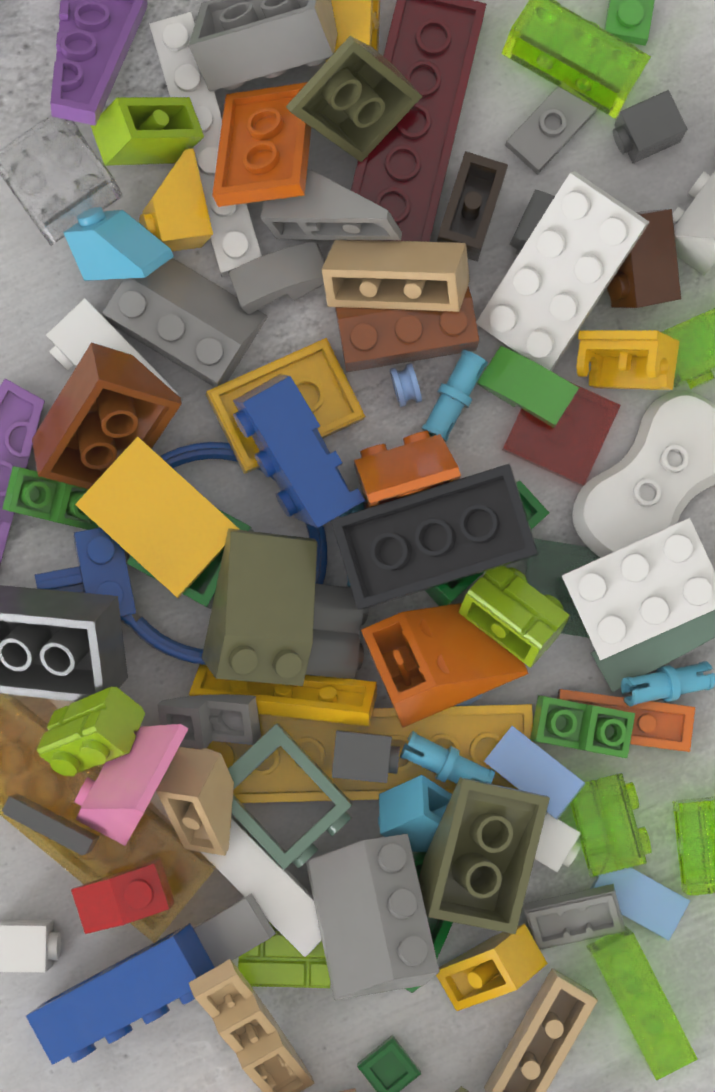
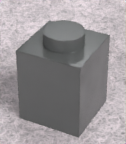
(649, 127)
(364, 756)

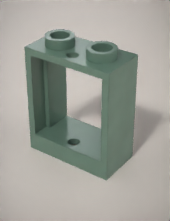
(331, 822)

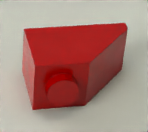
(123, 897)

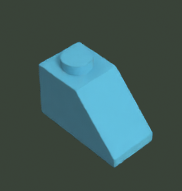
(114, 246)
(413, 810)

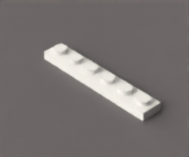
(231, 225)

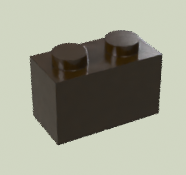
(472, 202)

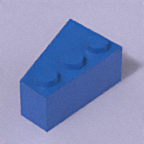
(294, 452)

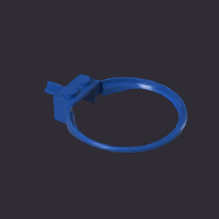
(105, 570)

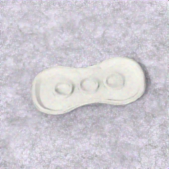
(656, 477)

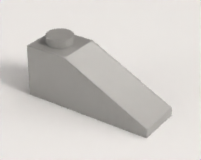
(328, 214)

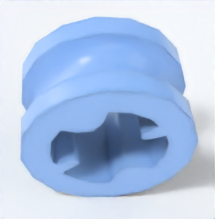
(405, 385)

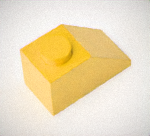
(179, 208)
(491, 968)

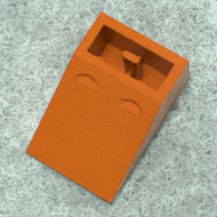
(436, 660)

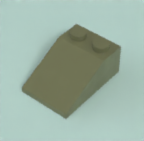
(355, 98)
(263, 609)
(483, 855)

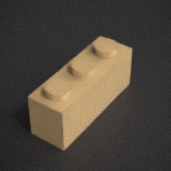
(396, 275)
(543, 1036)

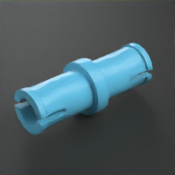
(455, 394)
(667, 683)
(443, 761)

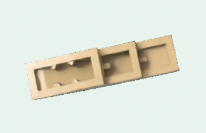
(250, 1030)

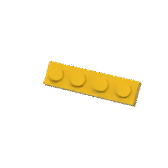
(318, 699)

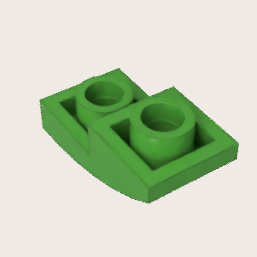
(527, 386)
(45, 499)
(582, 726)

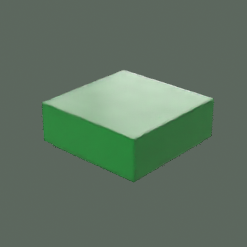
(389, 1067)

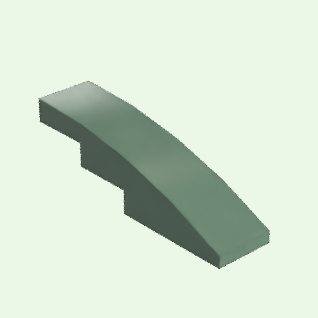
(656, 651)

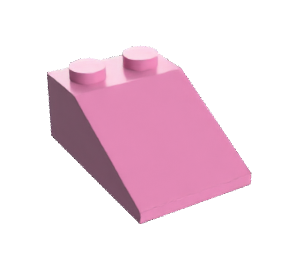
(128, 783)

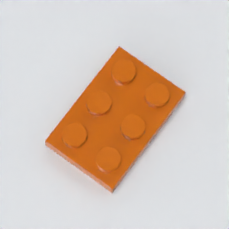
(261, 147)

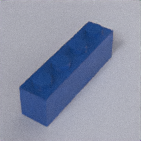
(119, 996)

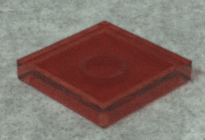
(572, 444)

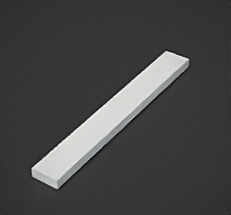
(254, 871)

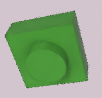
(630, 20)

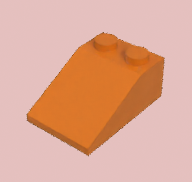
(405, 470)

